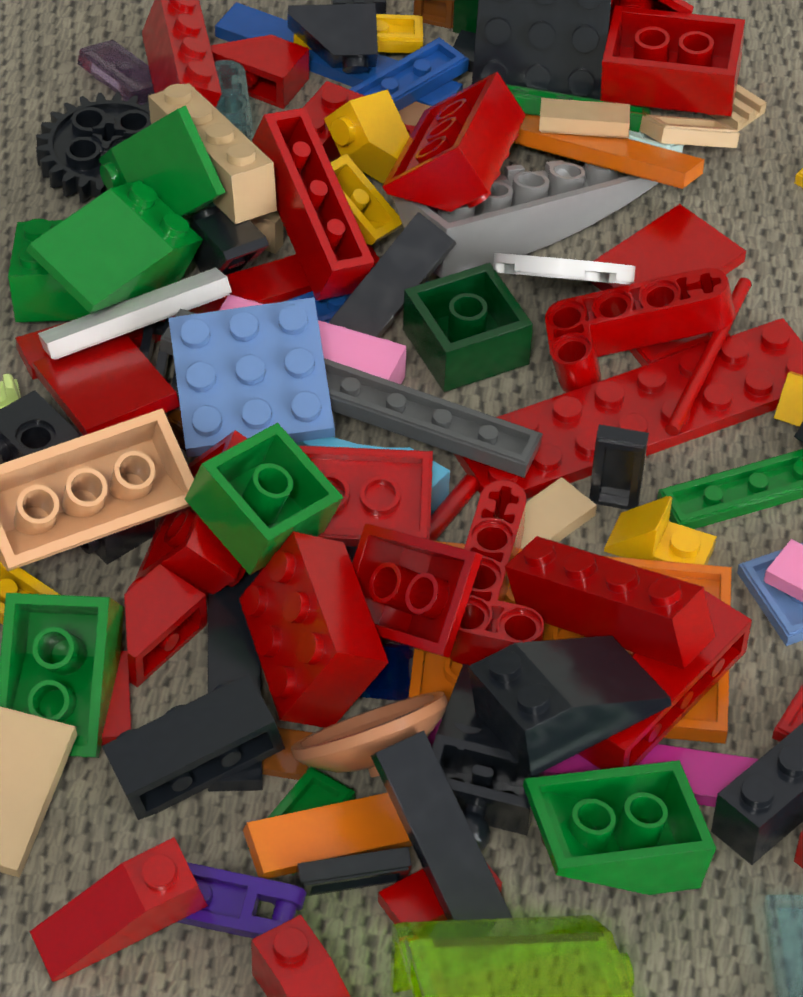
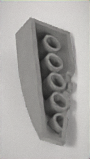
(528, 211)

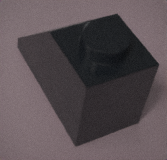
(338, 33)
(226, 244)

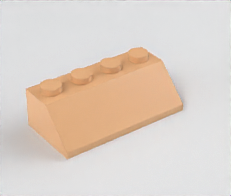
(90, 488)

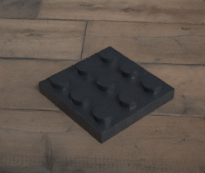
(543, 44)

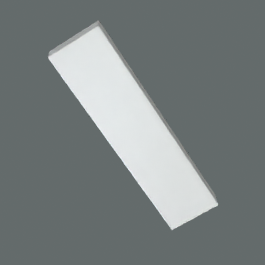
(134, 313)

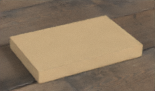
(30, 768)

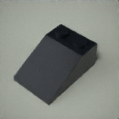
(561, 696)

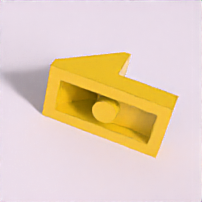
(649, 535)

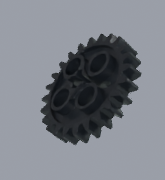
(81, 136)

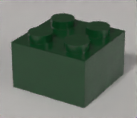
(467, 327)

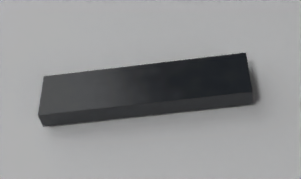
(439, 831)

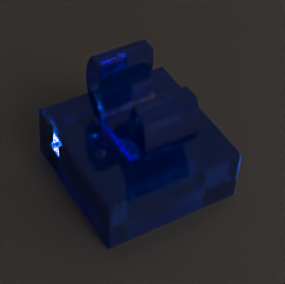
(394, 679)

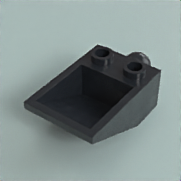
(480, 768)

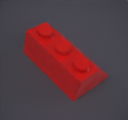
(188, 544)

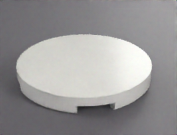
(564, 268)

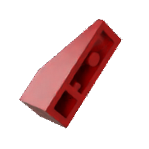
(119, 910)
(294, 963)

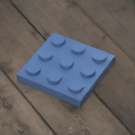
(251, 371)

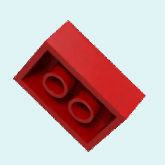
(672, 60)
(312, 630)

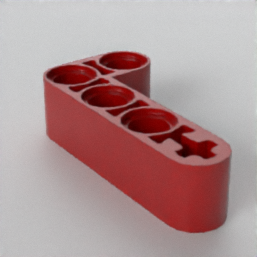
(633, 318)
(488, 620)

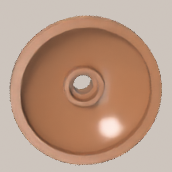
(352, 741)

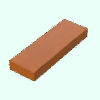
(324, 833)

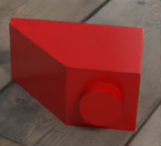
(272, 66)
(160, 619)

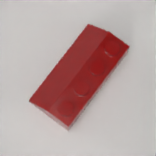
(458, 147)

